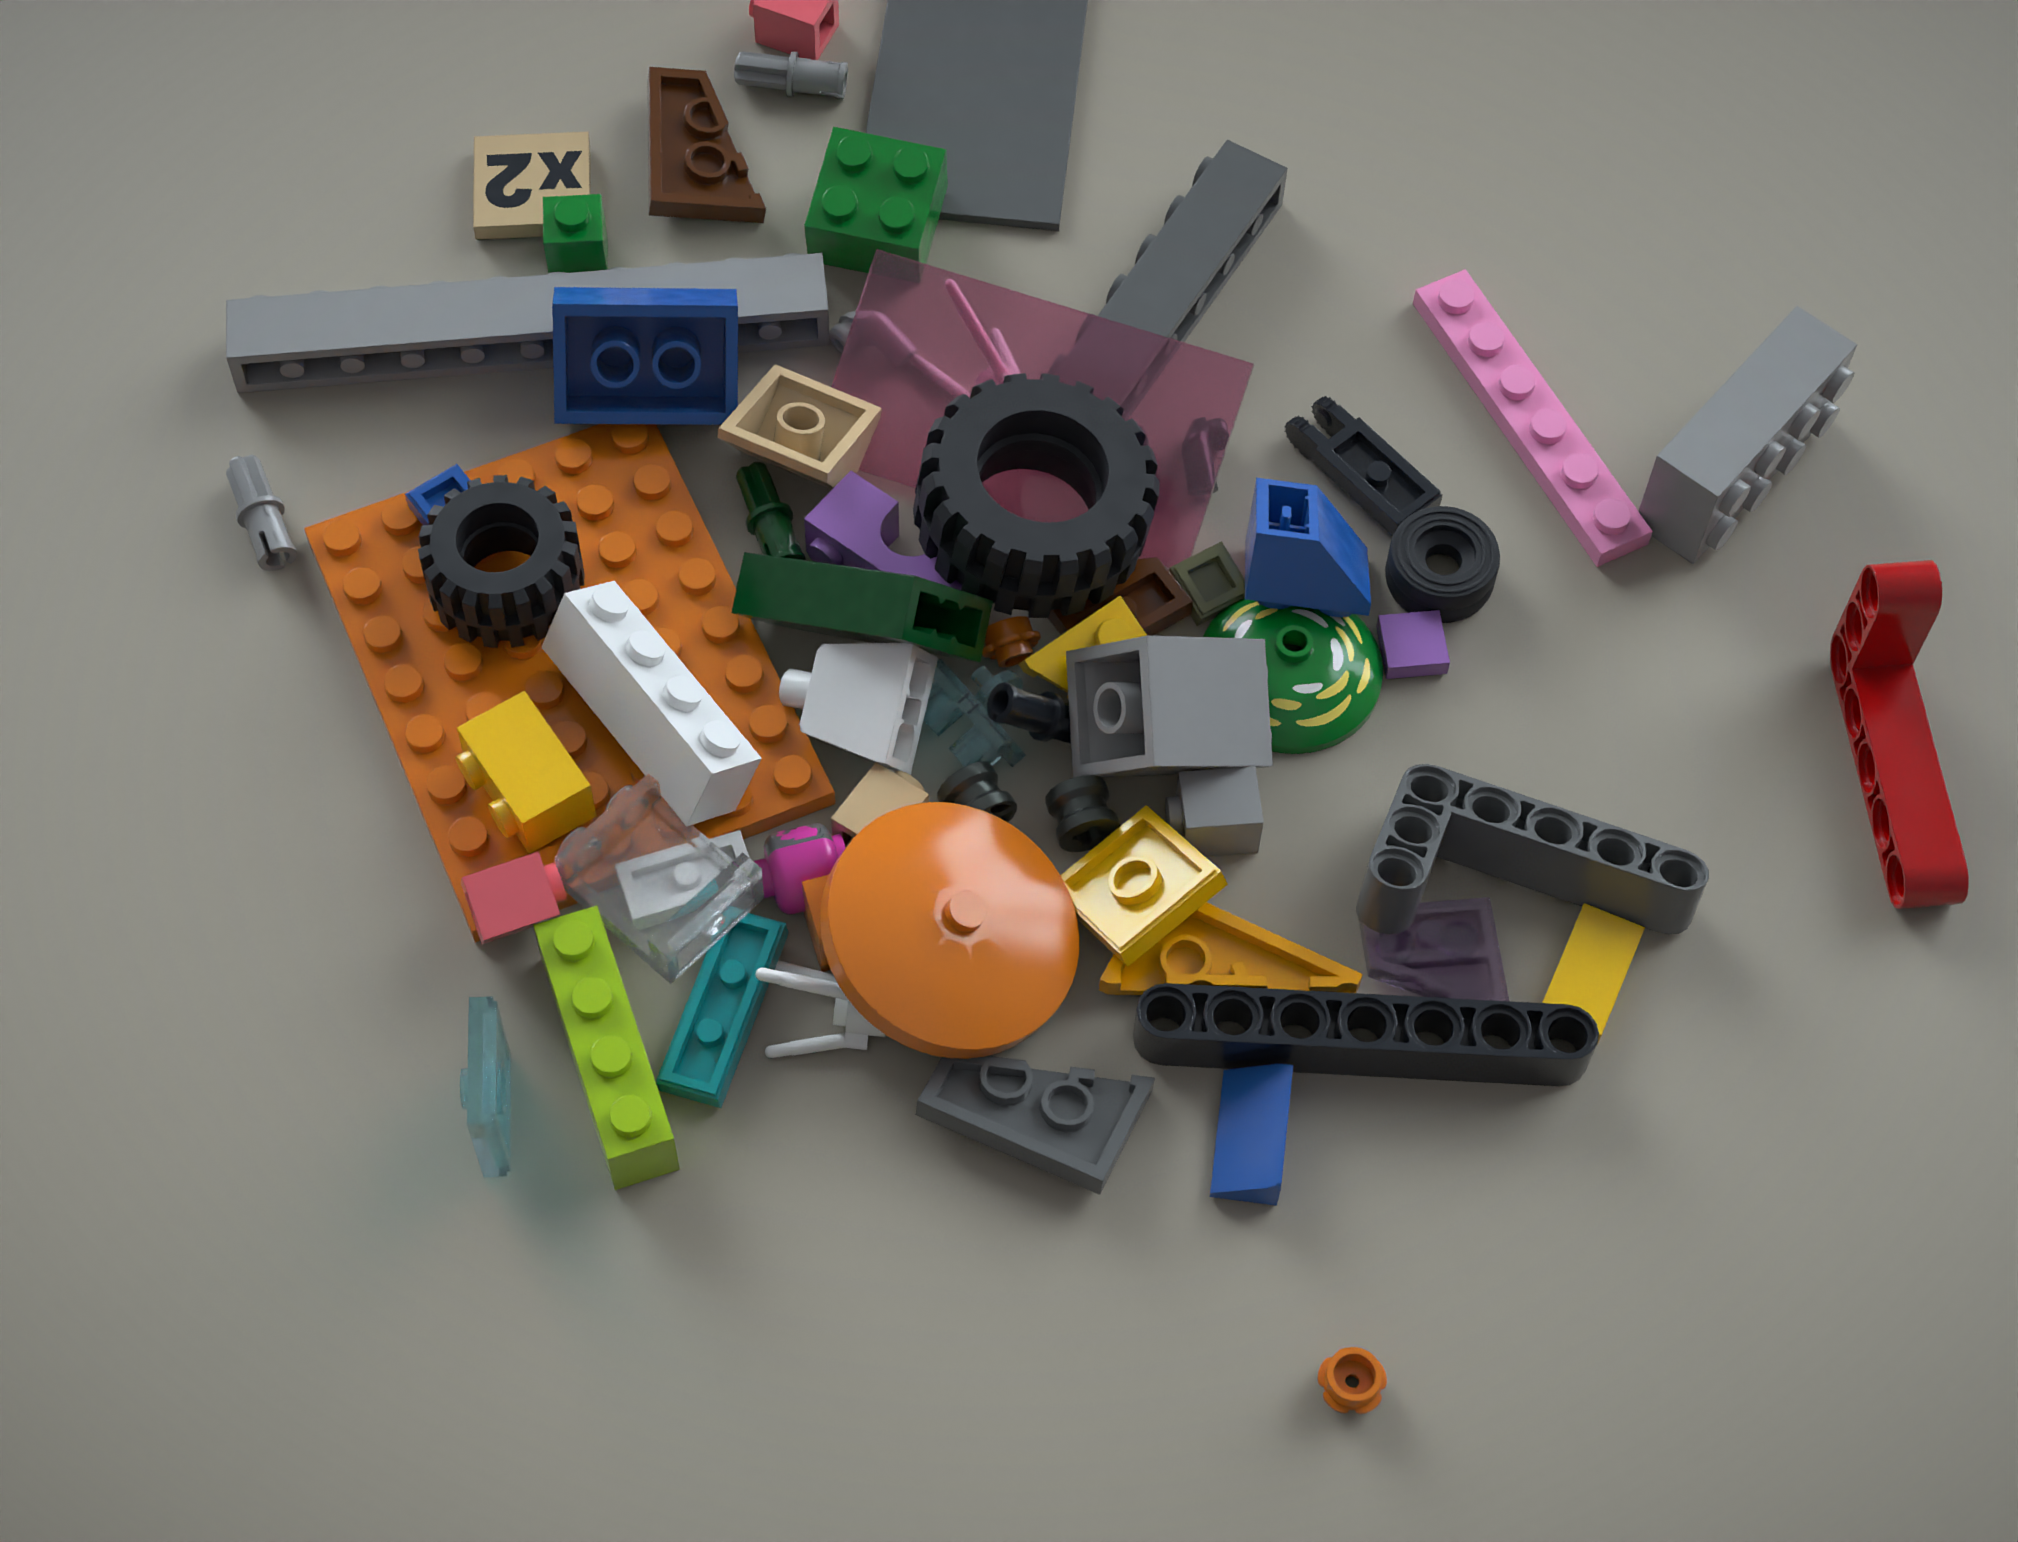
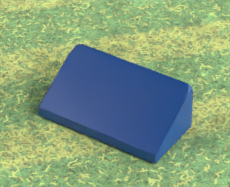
(1252, 1134)

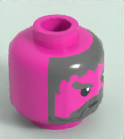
(794, 858)

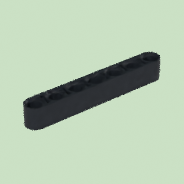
(1390, 1017)

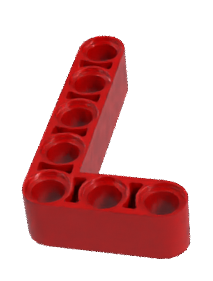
(1891, 732)

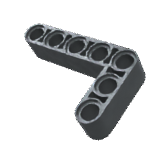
(1524, 844)

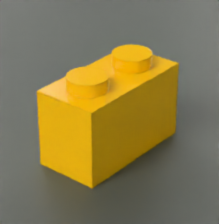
(525, 772)

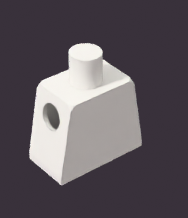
(864, 699)

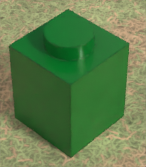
(575, 233)

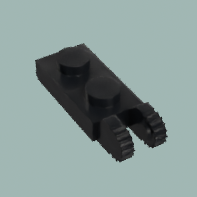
(1362, 464)

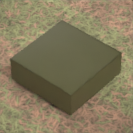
(1210, 581)

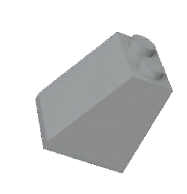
(1168, 706)

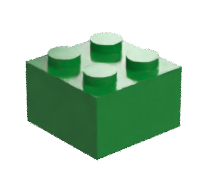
(875, 197)

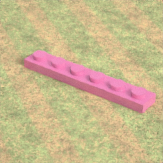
(1532, 418)

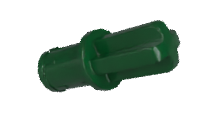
(767, 516)

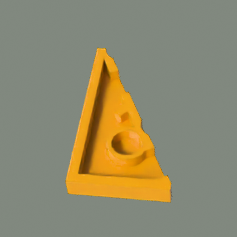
(1231, 952)

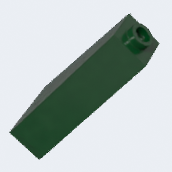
(862, 605)

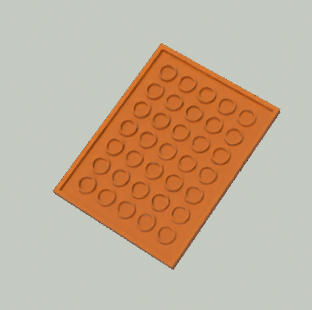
(631, 529)

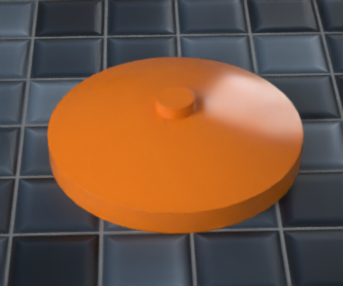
(949, 930)

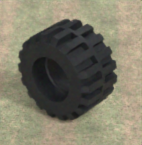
(491, 521)

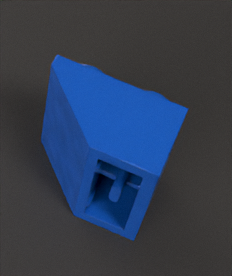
(1303, 552)

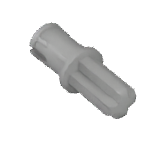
(791, 74)
(260, 512)

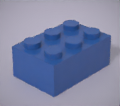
(644, 355)

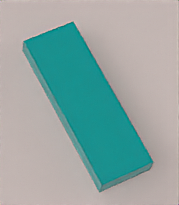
(721, 1011)

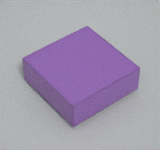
(1412, 644)

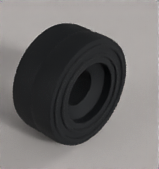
(1448, 533)

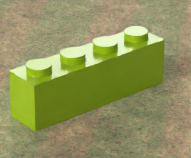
(606, 1048)

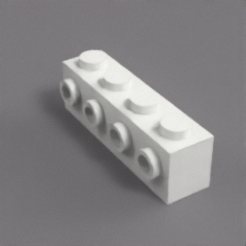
(650, 702)

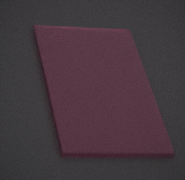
(938, 333)

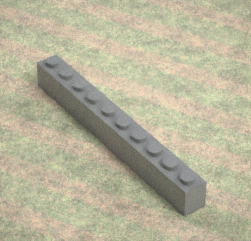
(491, 322)

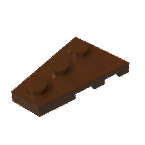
(691, 154)

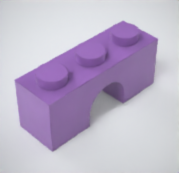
(857, 527)

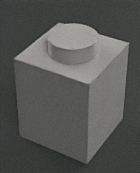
(1217, 810)

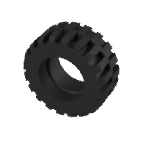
(1050, 431)

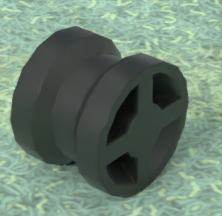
(977, 787)
(1081, 812)

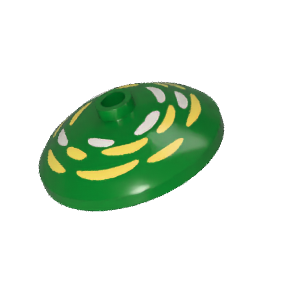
(1312, 693)

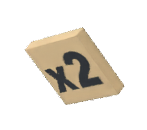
(517, 173)

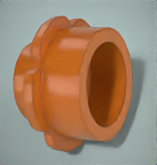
(1010, 641)
(1362, 1366)

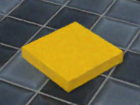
(1140, 885)

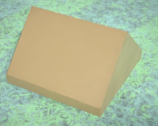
(802, 427)

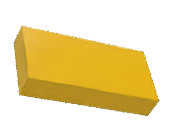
(1594, 963)

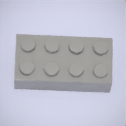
(1747, 435)

